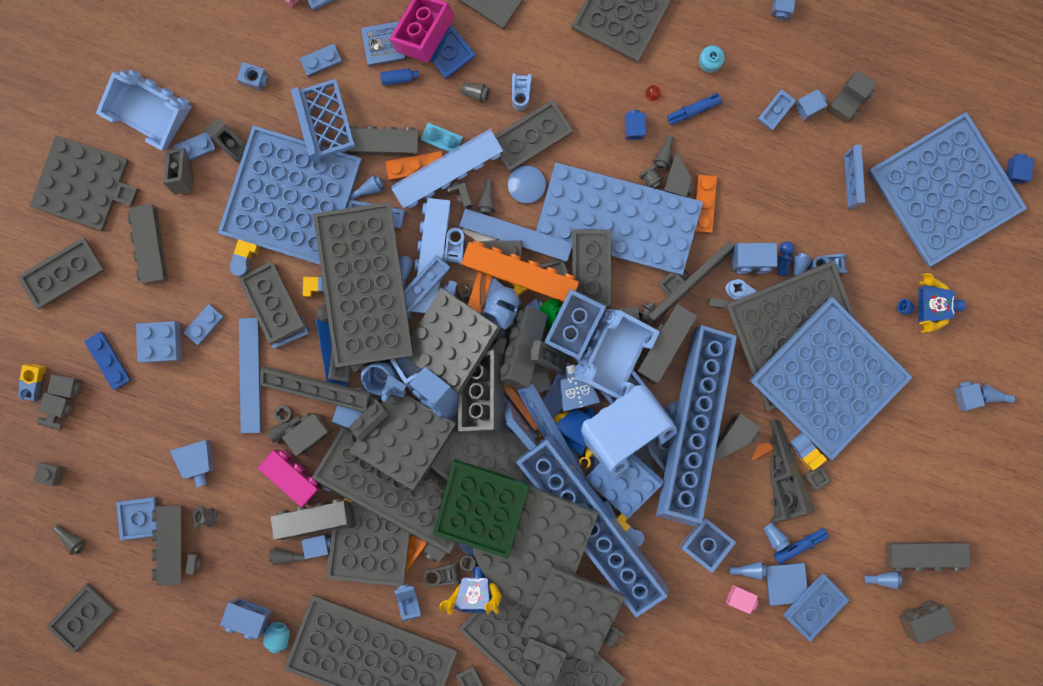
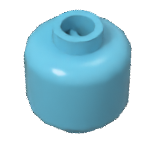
(711, 59)
(276, 637)

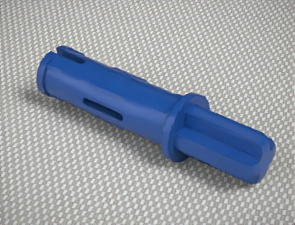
(694, 109)
(801, 546)

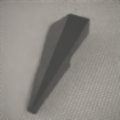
(789, 490)

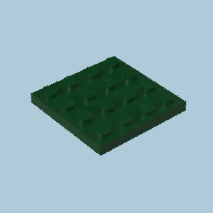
(481, 508)

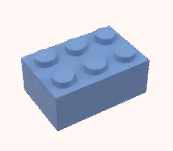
(575, 324)

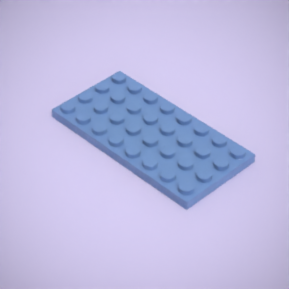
(645, 222)

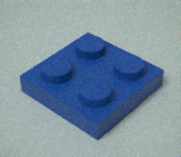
(451, 53)

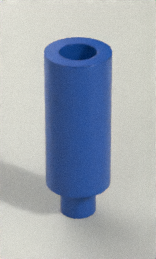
(398, 76)

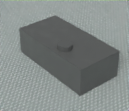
(666, 345)
(483, 398)

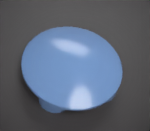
(526, 184)

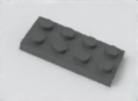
(532, 135)
(593, 263)
(61, 273)
(271, 303)

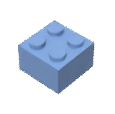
(754, 257)
(159, 342)
(435, 394)
(707, 544)
(246, 618)

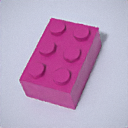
(422, 28)
(290, 477)

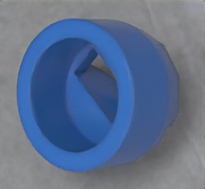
(905, 303)

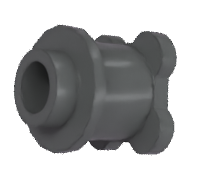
(651, 177)
(204, 517)
(613, 636)

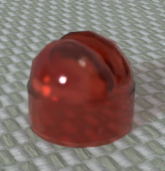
(650, 95)

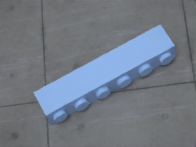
(447, 168)
(432, 243)

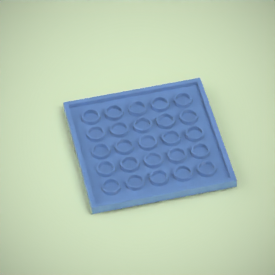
(947, 189)
(280, 192)
(831, 378)

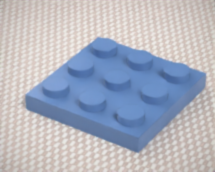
(629, 488)

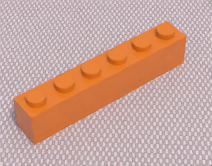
(517, 272)

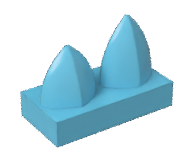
(441, 138)

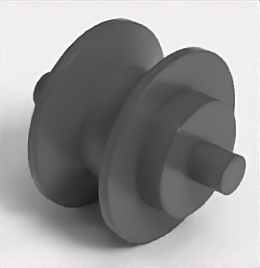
(648, 308)

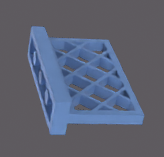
(306, 120)

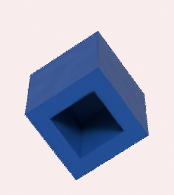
(634, 125)
(1020, 169)

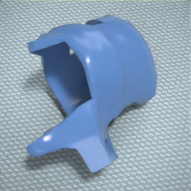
(502, 307)
(382, 380)

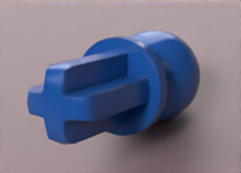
(786, 249)

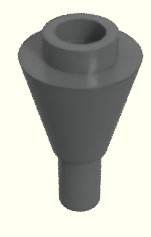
(663, 158)
(486, 203)
(277, 432)
(72, 543)
(281, 556)

